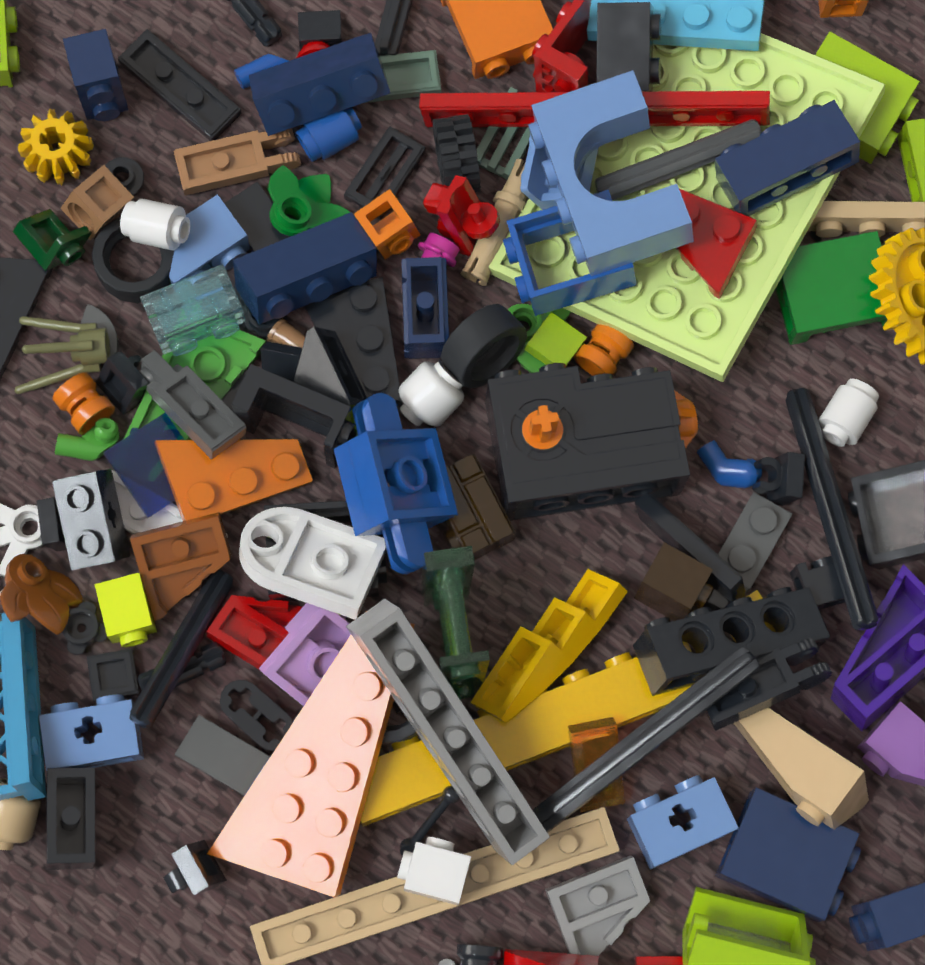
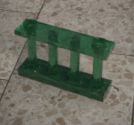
(446, 585)

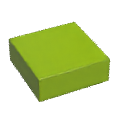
(555, 341)

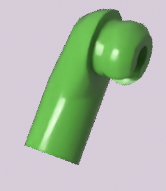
(91, 444)

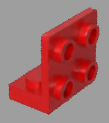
(555, 54)

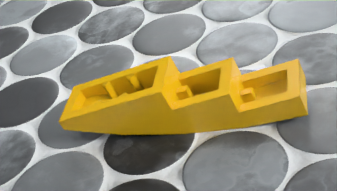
(542, 655)

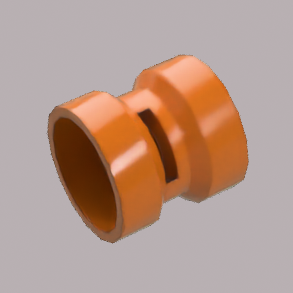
(603, 351)
(82, 402)

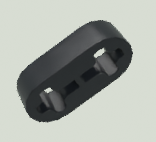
(250, 724)

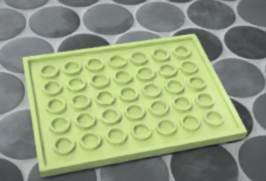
(670, 303)

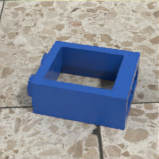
(543, 226)

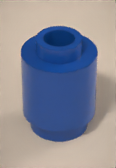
(329, 134)

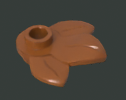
(38, 592)

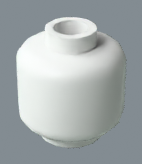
(430, 394)

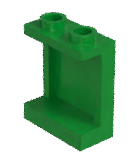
(829, 287)

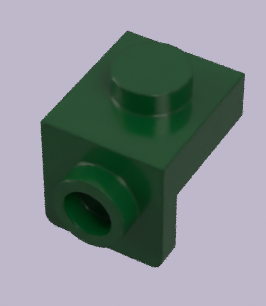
(50, 239)

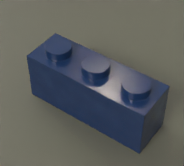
(319, 84)
(787, 158)
(305, 268)

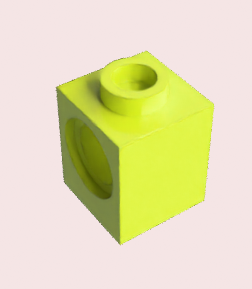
(125, 610)

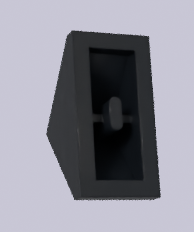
(327, 368)

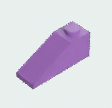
(897, 746)

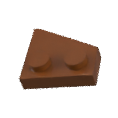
(179, 558)

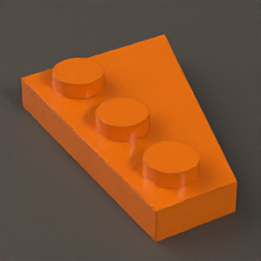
(235, 477)

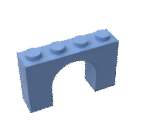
(605, 230)

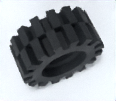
(456, 150)

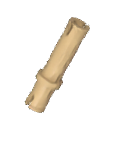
(509, 206)

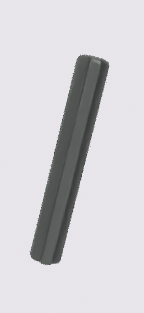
(676, 160)

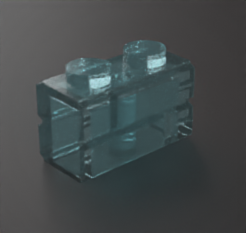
(193, 311)

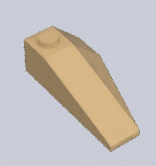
(811, 773)

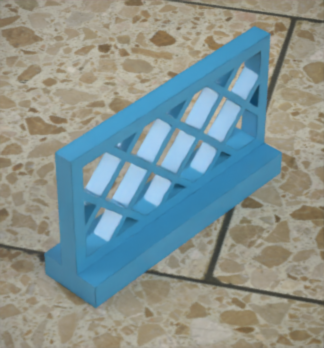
(21, 711)

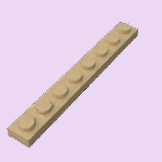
(389, 906)

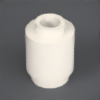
(155, 224)
(848, 413)

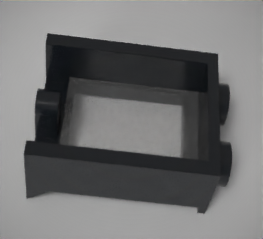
(890, 514)

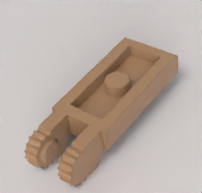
(232, 160)

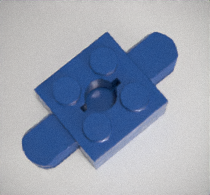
(417, 480)

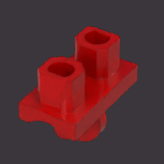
(461, 213)

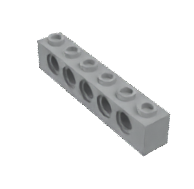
(447, 731)

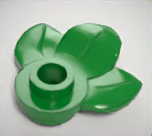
(302, 198)

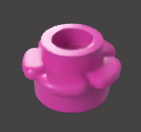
(439, 247)

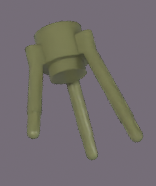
(89, 347)

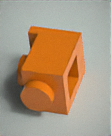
(392, 233)

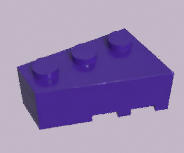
(887, 657)

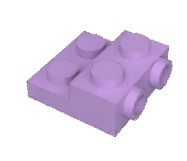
(306, 651)

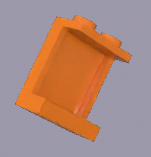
(499, 32)

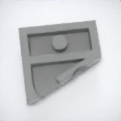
(598, 905)

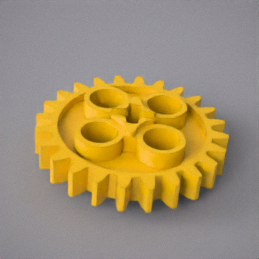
(902, 288)

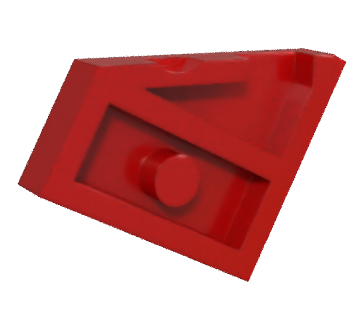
(718, 242)
(252, 627)

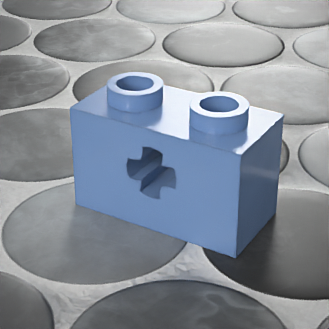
(116, 744)
(708, 822)

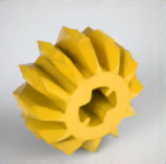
(72, 149)

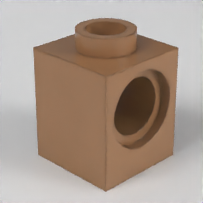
(97, 201)

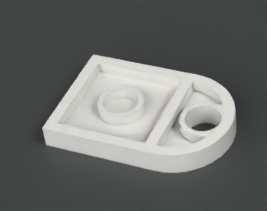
(312, 559)

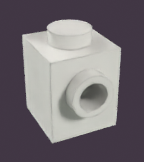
(434, 870)

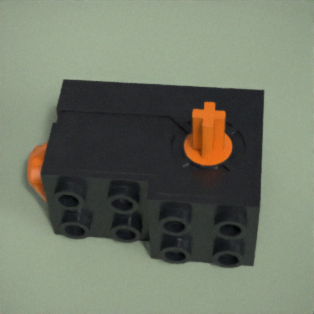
(586, 443)

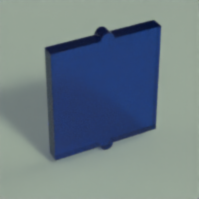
(140, 466)

